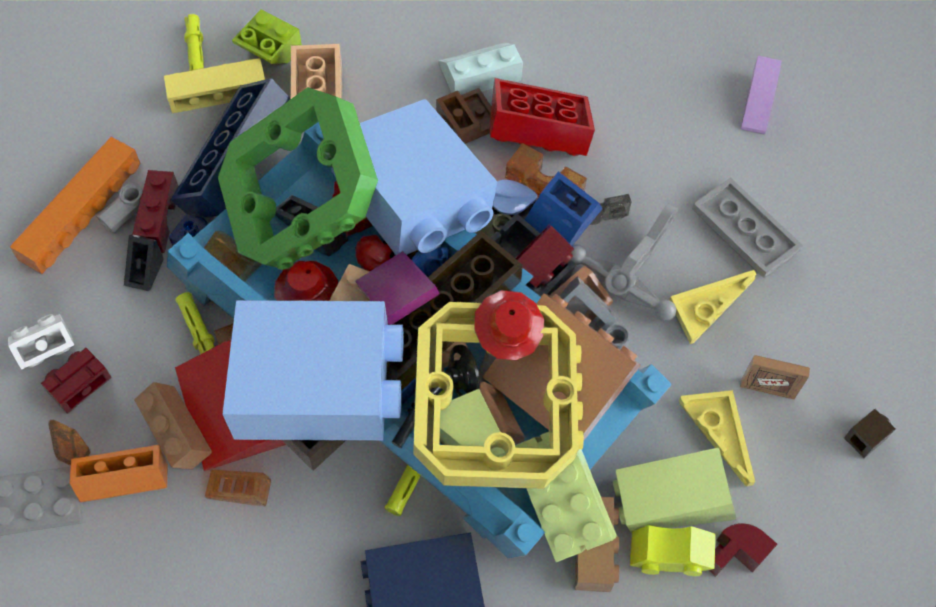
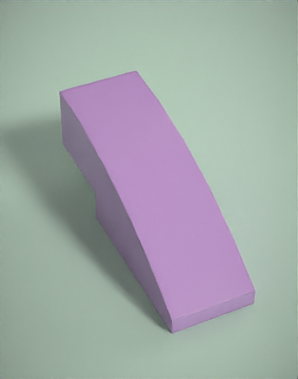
(761, 94)

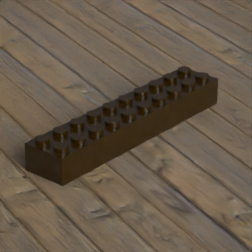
(468, 277)

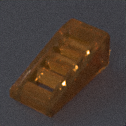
(256, 489)

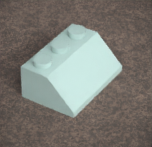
(481, 67)

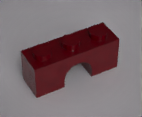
(154, 206)

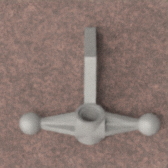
(635, 289)

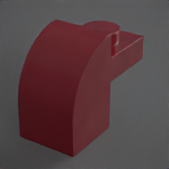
(743, 542)

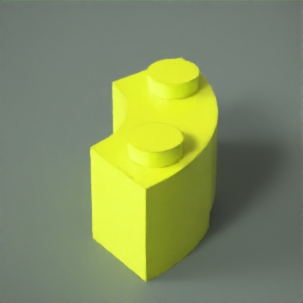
(672, 550)

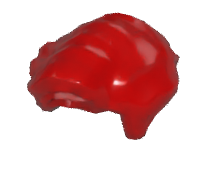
(372, 252)

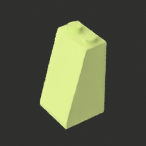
(675, 492)

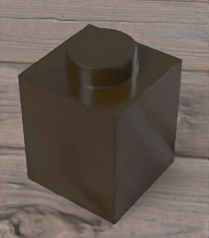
(869, 433)

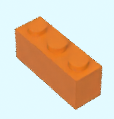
(118, 473)

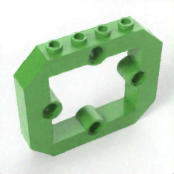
(341, 149)

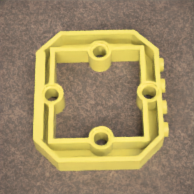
(477, 464)

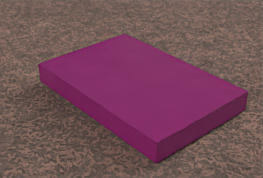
(399, 285)

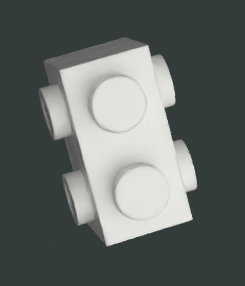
(40, 341)

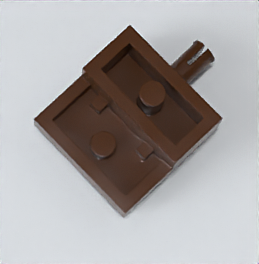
(466, 114)

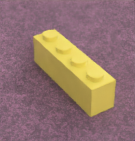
(210, 85)

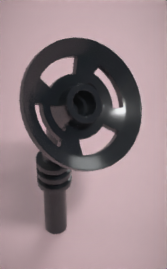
(464, 376)

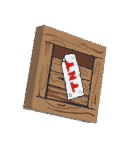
(775, 377)

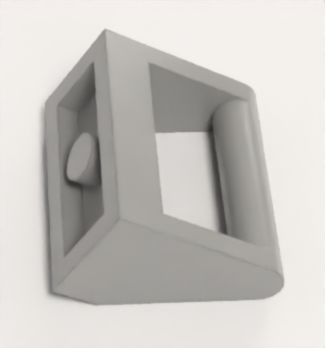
(593, 301)

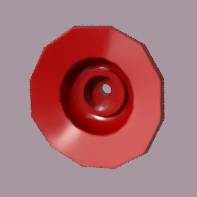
(305, 282)
(506, 334)

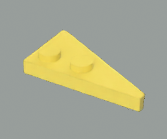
(704, 305)
(720, 423)

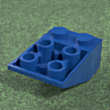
(564, 208)

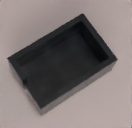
(515, 238)

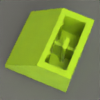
(268, 38)

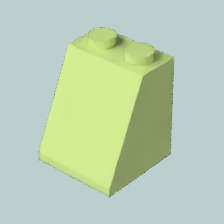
(468, 422)

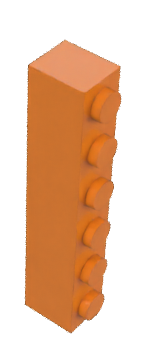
(75, 205)

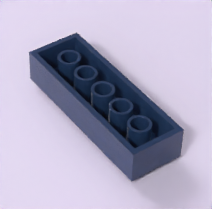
(200, 188)

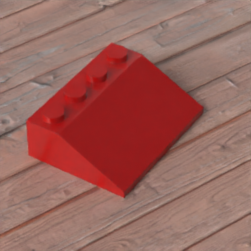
(541, 117)
(203, 391)

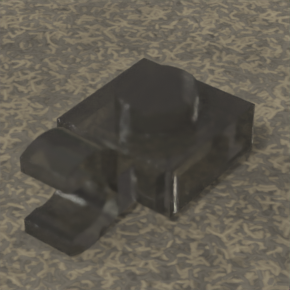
(614, 208)

